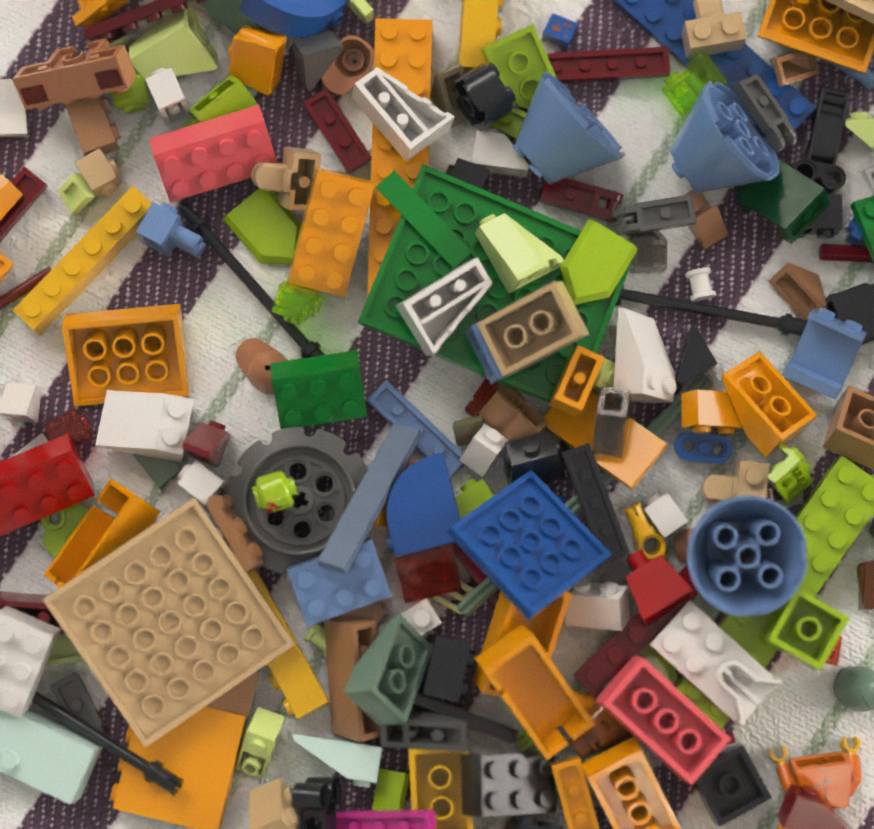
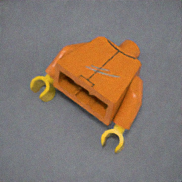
(831, 774)

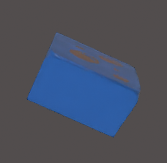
(559, 31)

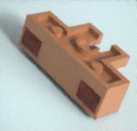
(73, 77)

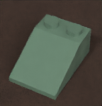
(390, 673)

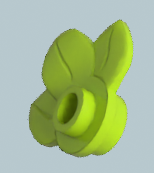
(58, 534)

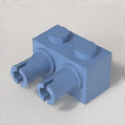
(164, 231)

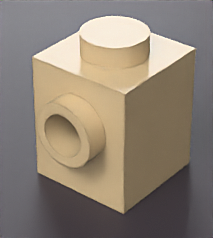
(99, 173)

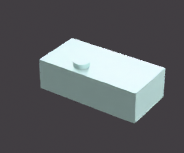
(46, 755)

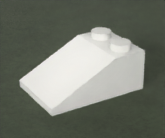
(642, 360)
(145, 424)

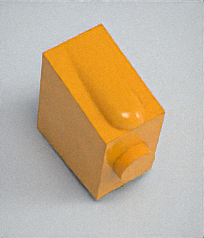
(257, 58)

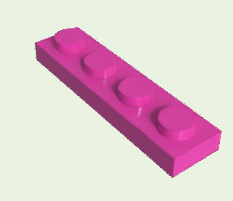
(386, 819)

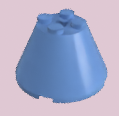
(563, 136)
(721, 144)
(747, 555)

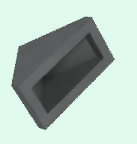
(314, 56)

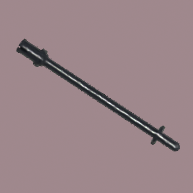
(200, 226)
(785, 324)
(152, 771)

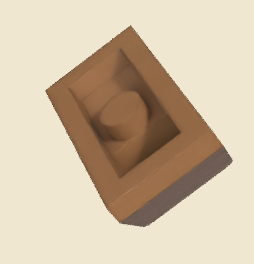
(709, 223)

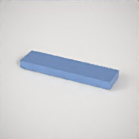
(399, 410)

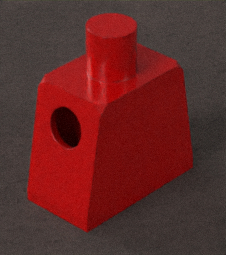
(656, 587)

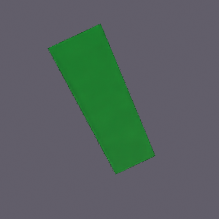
(424, 219)

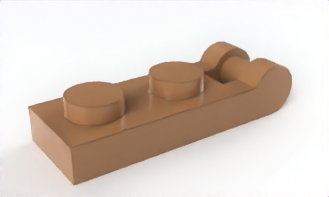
(235, 532)

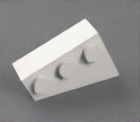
(399, 114)
(443, 304)

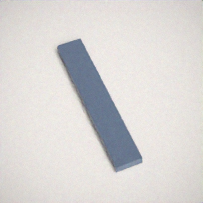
(369, 498)

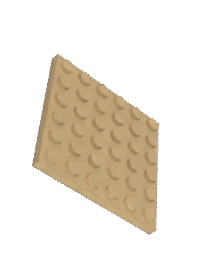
(169, 622)

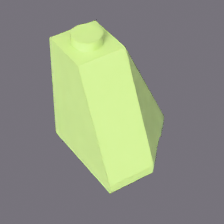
(174, 43)
(515, 252)

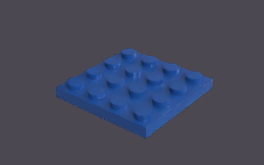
(529, 544)

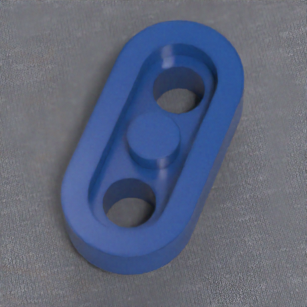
(703, 447)

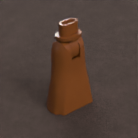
(600, 735)

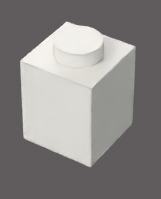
(483, 449)
(663, 514)

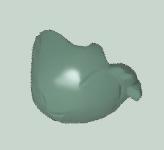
(855, 688)

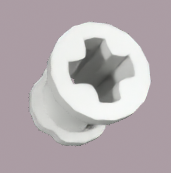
(700, 284)

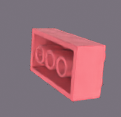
(212, 153)
(663, 719)

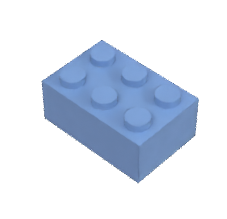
(331, 593)

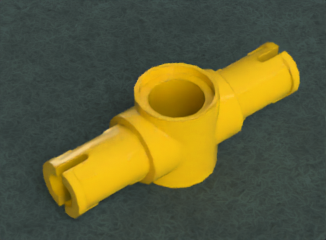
(644, 531)

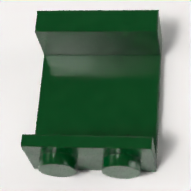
(786, 201)

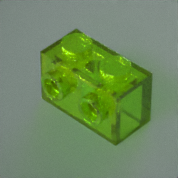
(685, 88)
(297, 302)

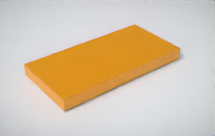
(640, 446)

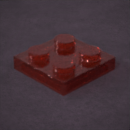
(428, 573)

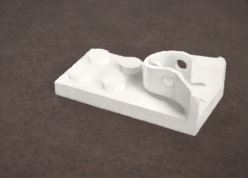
(714, 663)

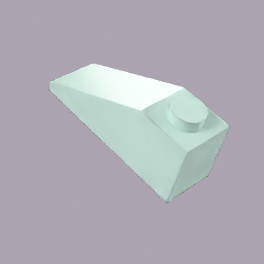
(348, 758)

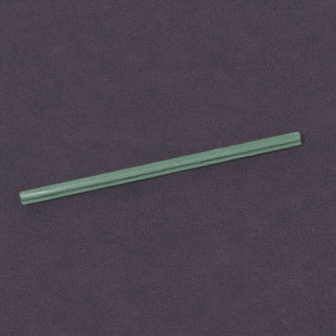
(657, 427)

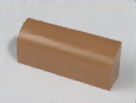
(346, 643)

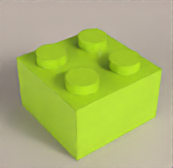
(806, 629)

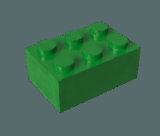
(318, 389)

